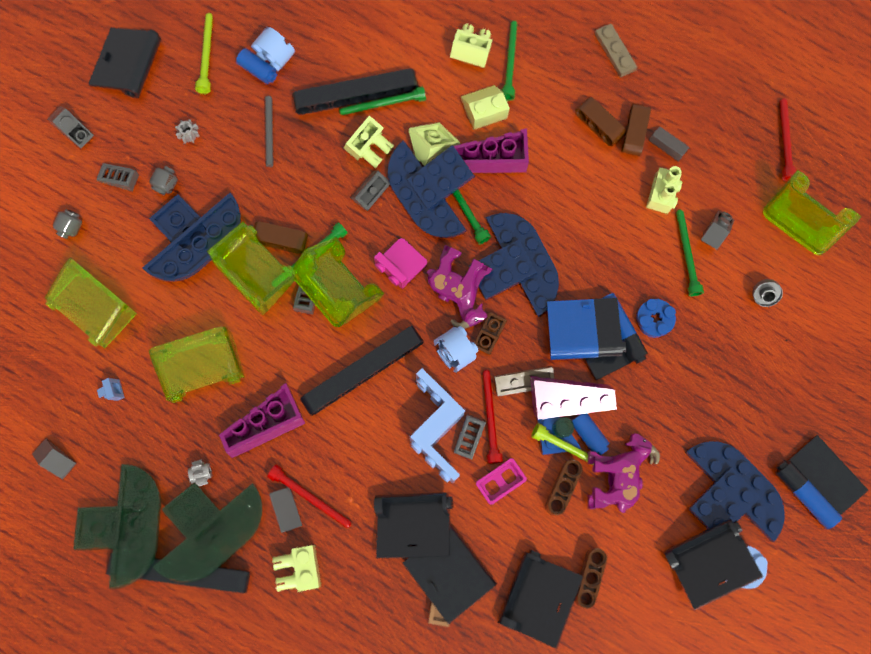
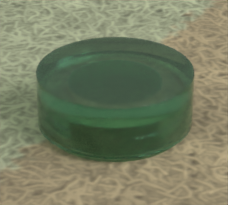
(563, 427)

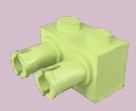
(471, 47)
(360, 142)
(664, 189)
(306, 569)

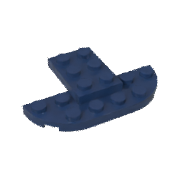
(426, 188)
(190, 236)
(519, 261)
(736, 490)

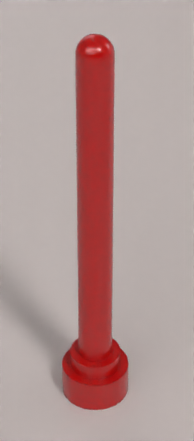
(789, 169)
(494, 454)
(276, 474)

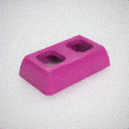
(504, 487)

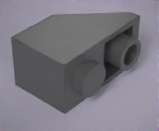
(70, 127)
(718, 229)

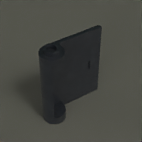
(125, 60)
(413, 520)
(712, 559)
(457, 578)
(535, 599)

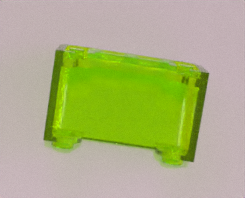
(805, 217)
(251, 267)
(332, 284)
(88, 304)
(196, 362)

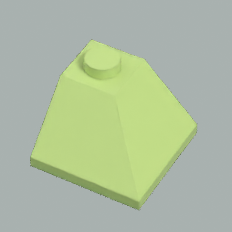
(430, 141)

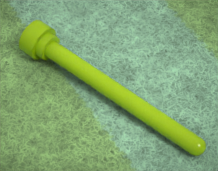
(203, 85)
(541, 433)

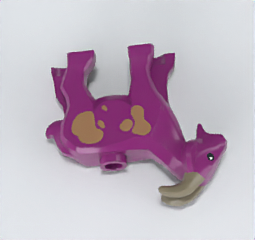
(459, 288)
(623, 474)

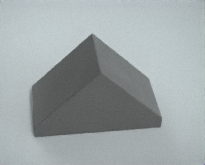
(53, 459)

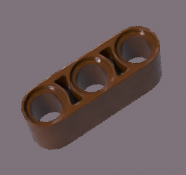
(600, 121)
(636, 129)
(281, 237)
(570, 480)
(598, 571)

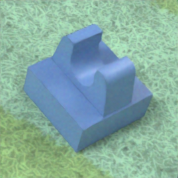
(111, 390)

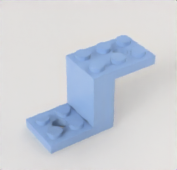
(436, 426)

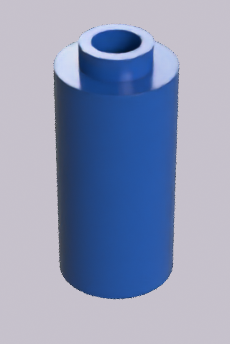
(256, 66)
(590, 434)

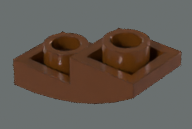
(490, 333)

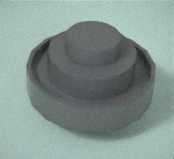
(767, 292)

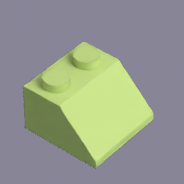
(485, 106)

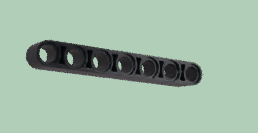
(354, 91)
(361, 370)
(220, 579)

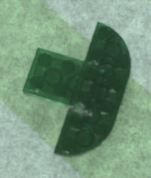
(126, 528)
(209, 533)

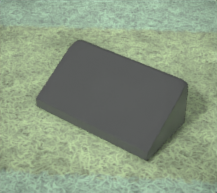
(669, 143)
(370, 190)
(285, 509)

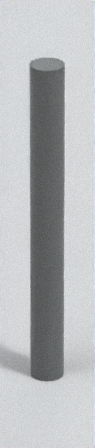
(269, 131)

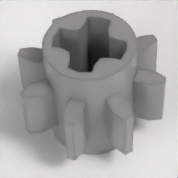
(187, 131)
(199, 473)

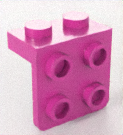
(400, 263)

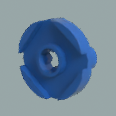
(645, 321)

